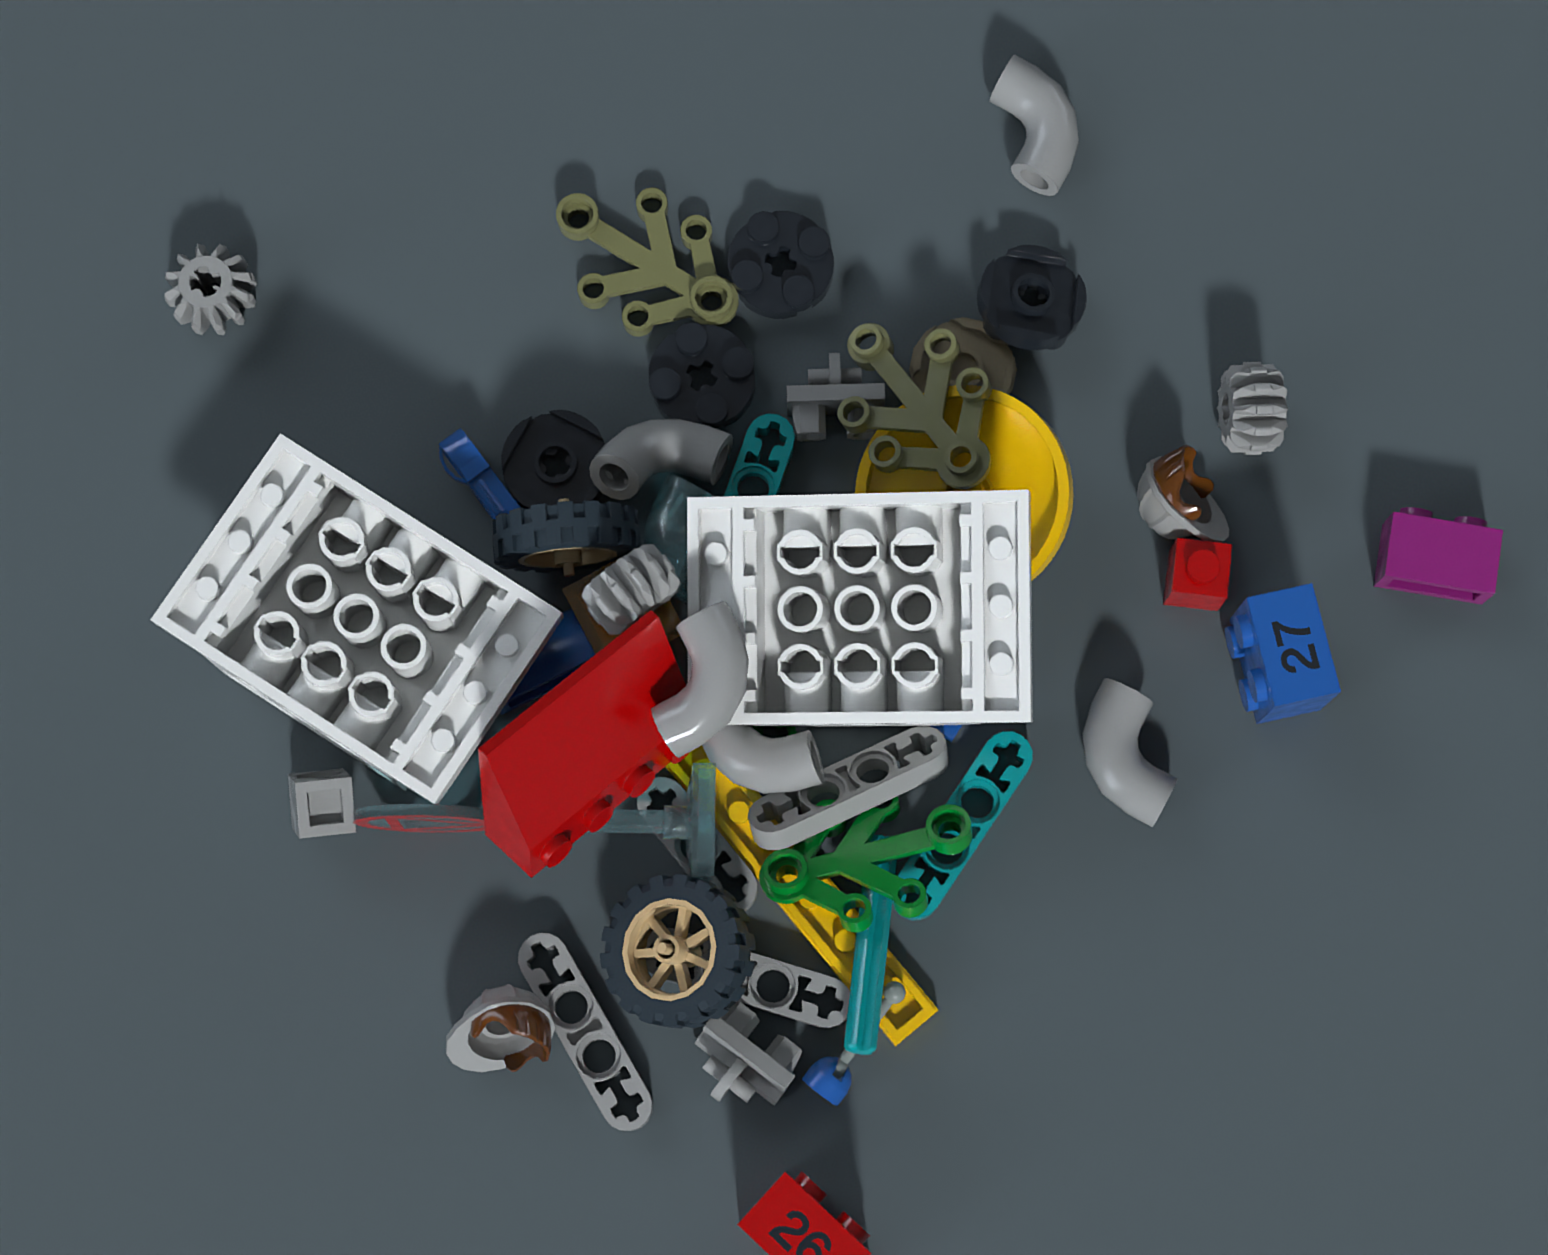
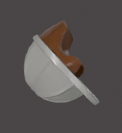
(1178, 500)
(501, 1031)

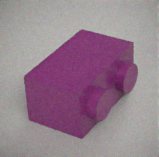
(1438, 556)

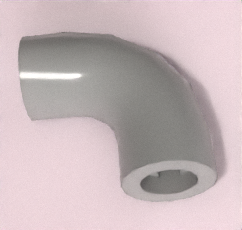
(1048, 124)
(659, 448)
(715, 681)
(1115, 756)
(766, 762)

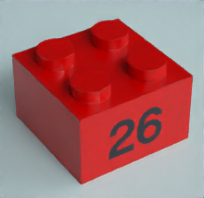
(795, 1223)

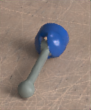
(832, 1075)

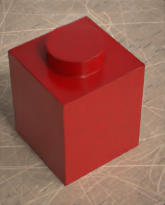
(1197, 574)

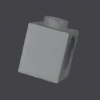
(321, 803)

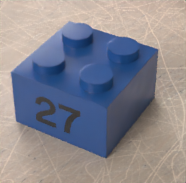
(1282, 654)

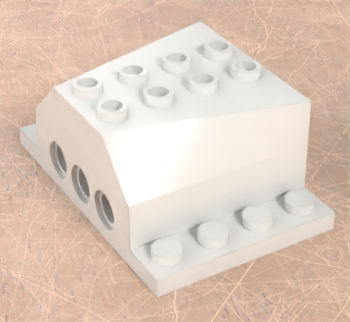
(872, 604)
(357, 620)

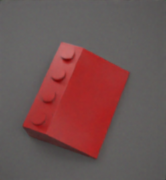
(580, 749)

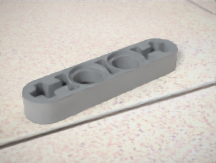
(853, 793)
(781, 1008)
(591, 1028)

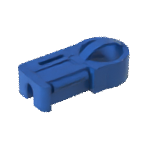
(475, 474)

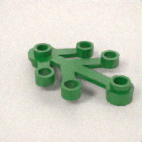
(857, 861)

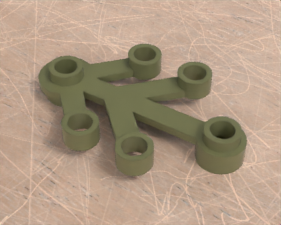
(654, 266)
(923, 411)

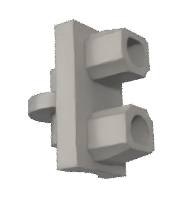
(823, 396)
(740, 1063)

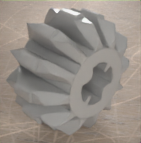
(196, 276)
(1252, 408)
(631, 588)

